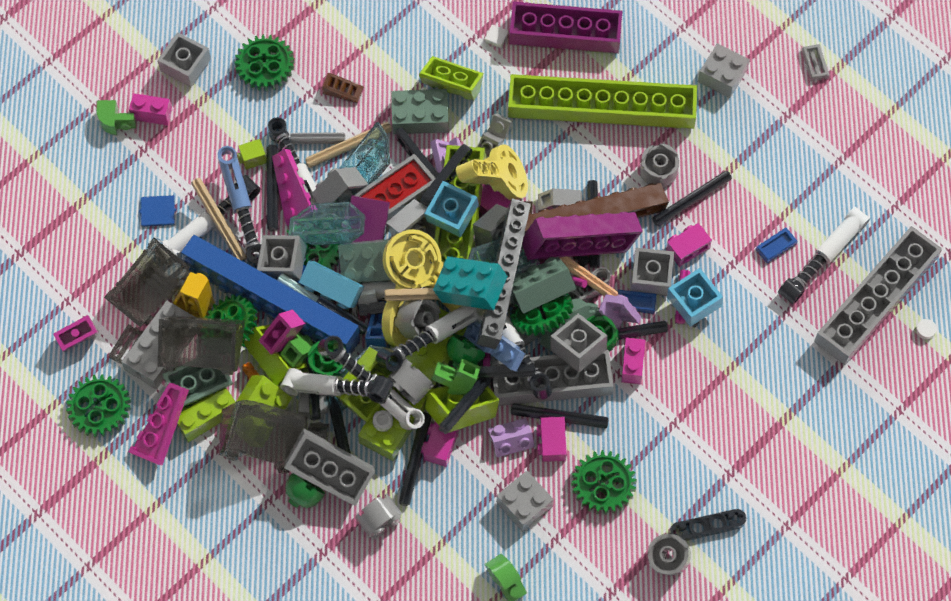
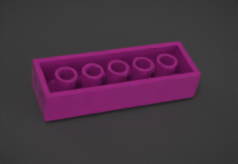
(565, 27)
(581, 235)

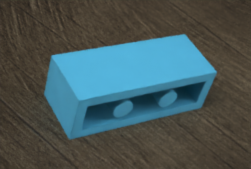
(331, 285)

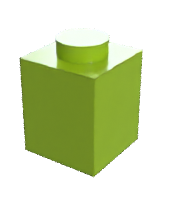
(252, 154)

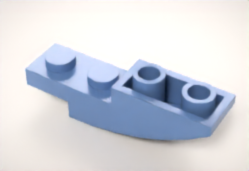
(506, 351)

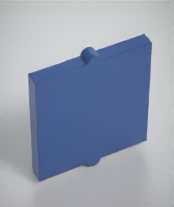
(157, 210)

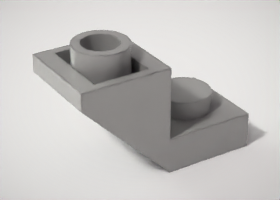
(496, 133)
(556, 197)

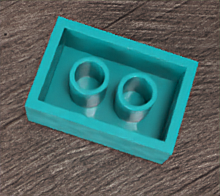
(470, 283)

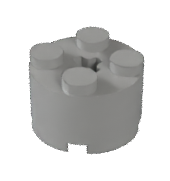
(659, 165)
(416, 316)
(410, 382)
(378, 516)
(657, 555)

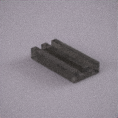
(121, 340)

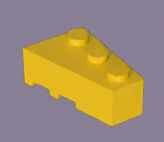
(195, 295)

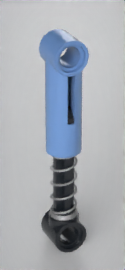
(239, 200)

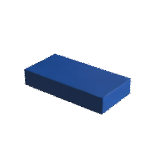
(776, 245)
(641, 301)

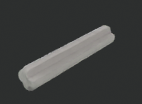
(317, 138)

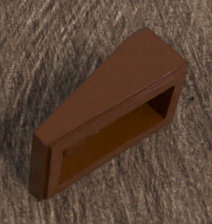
(337, 80)

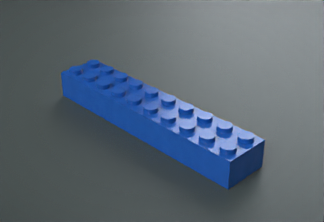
(267, 293)

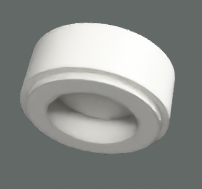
(926, 329)
(382, 420)

